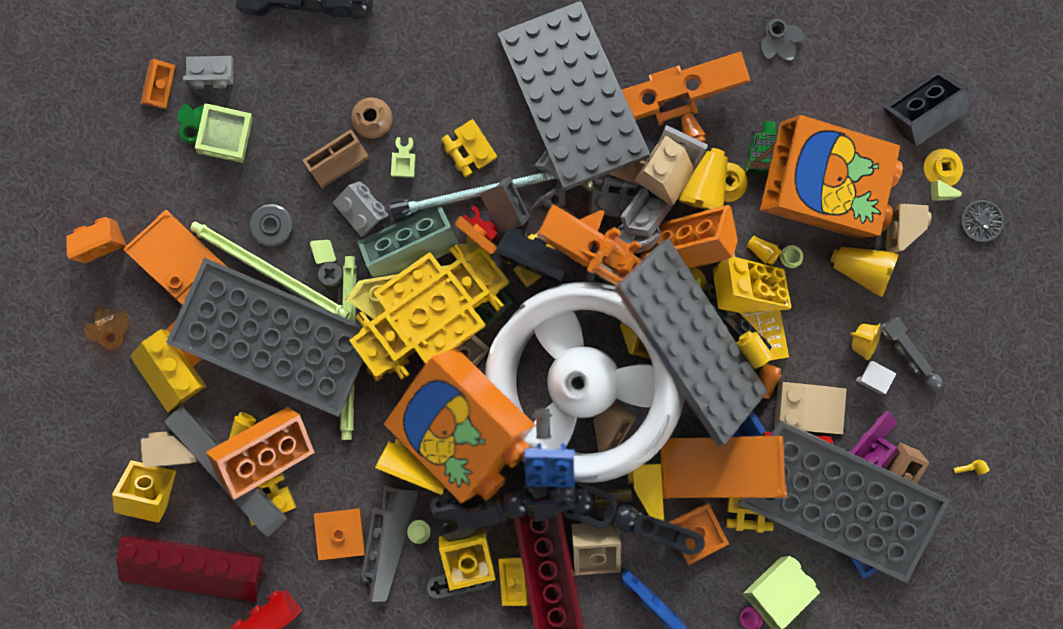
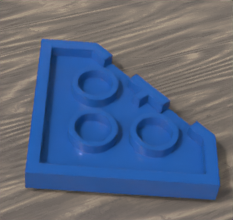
(650, 601)

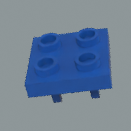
(550, 467)

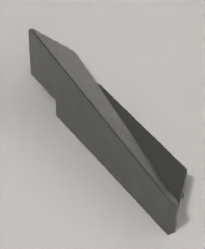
(386, 539)

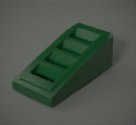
(506, 296)

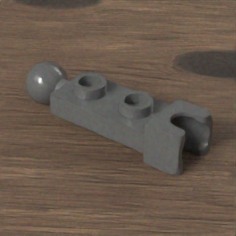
(894, 331)

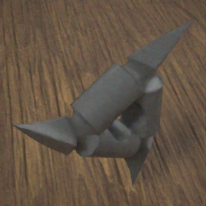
(545, 200)

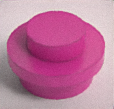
(751, 618)

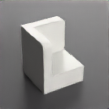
(877, 378)

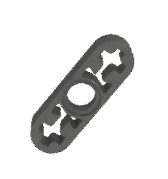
(444, 591)

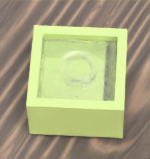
(223, 133)

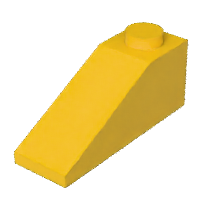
(648, 488)

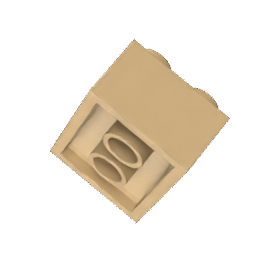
(811, 407)

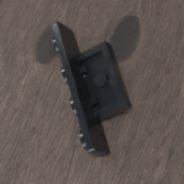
(734, 321)

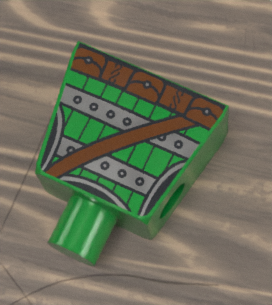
(762, 149)

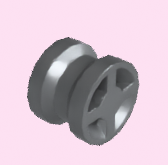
(333, 277)

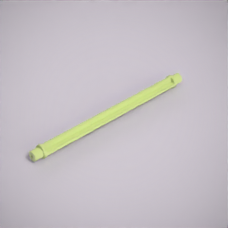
(267, 269)
(349, 283)

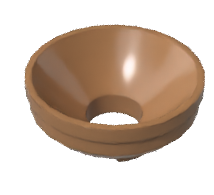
(374, 128)

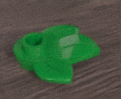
(189, 119)

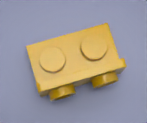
(513, 582)

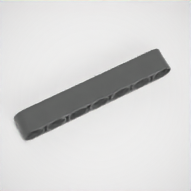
(199, 441)

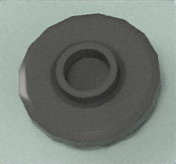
(982, 221)
(271, 225)

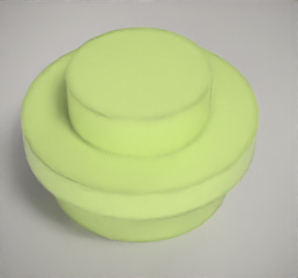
(791, 256)
(419, 531)

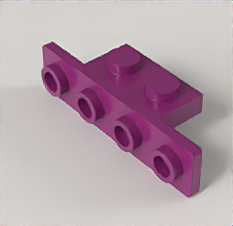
(874, 446)

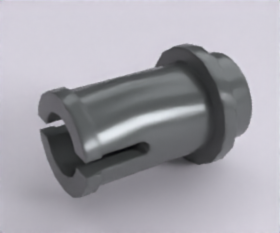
(542, 423)

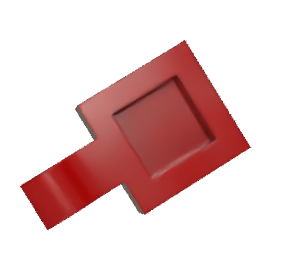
(489, 227)

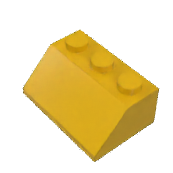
(167, 370)
(404, 464)

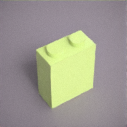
(781, 592)

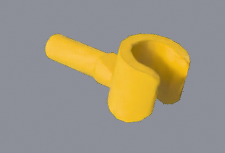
(979, 466)

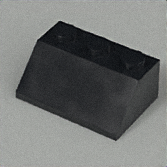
(929, 107)
(532, 255)

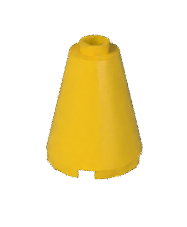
(707, 183)
(866, 267)

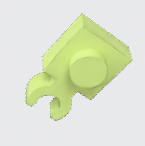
(403, 163)

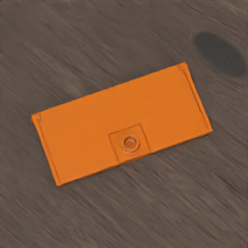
(170, 254)
(727, 471)

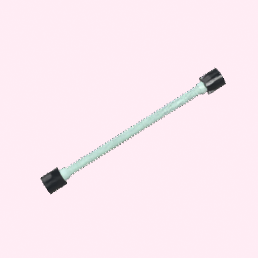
(404, 208)

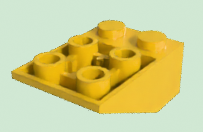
(750, 286)

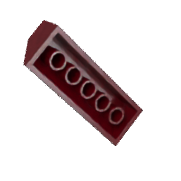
(189, 567)
(549, 572)

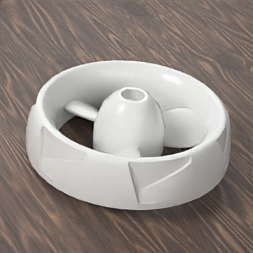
(560, 333)

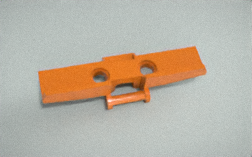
(669, 84)
(573, 237)

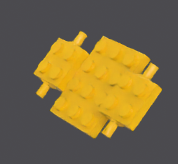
(428, 310)

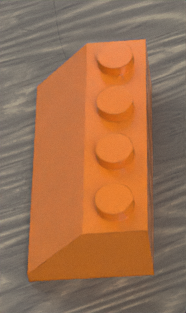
(701, 236)
(260, 452)

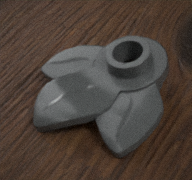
(782, 43)

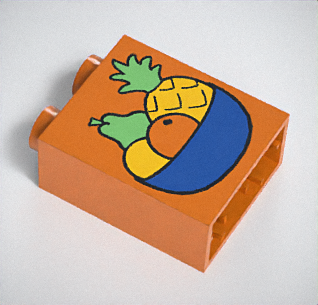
(831, 178)
(460, 426)

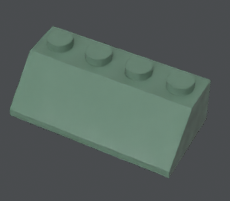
(408, 241)

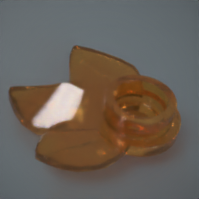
(106, 324)

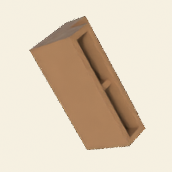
(336, 159)

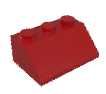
(274, 615)

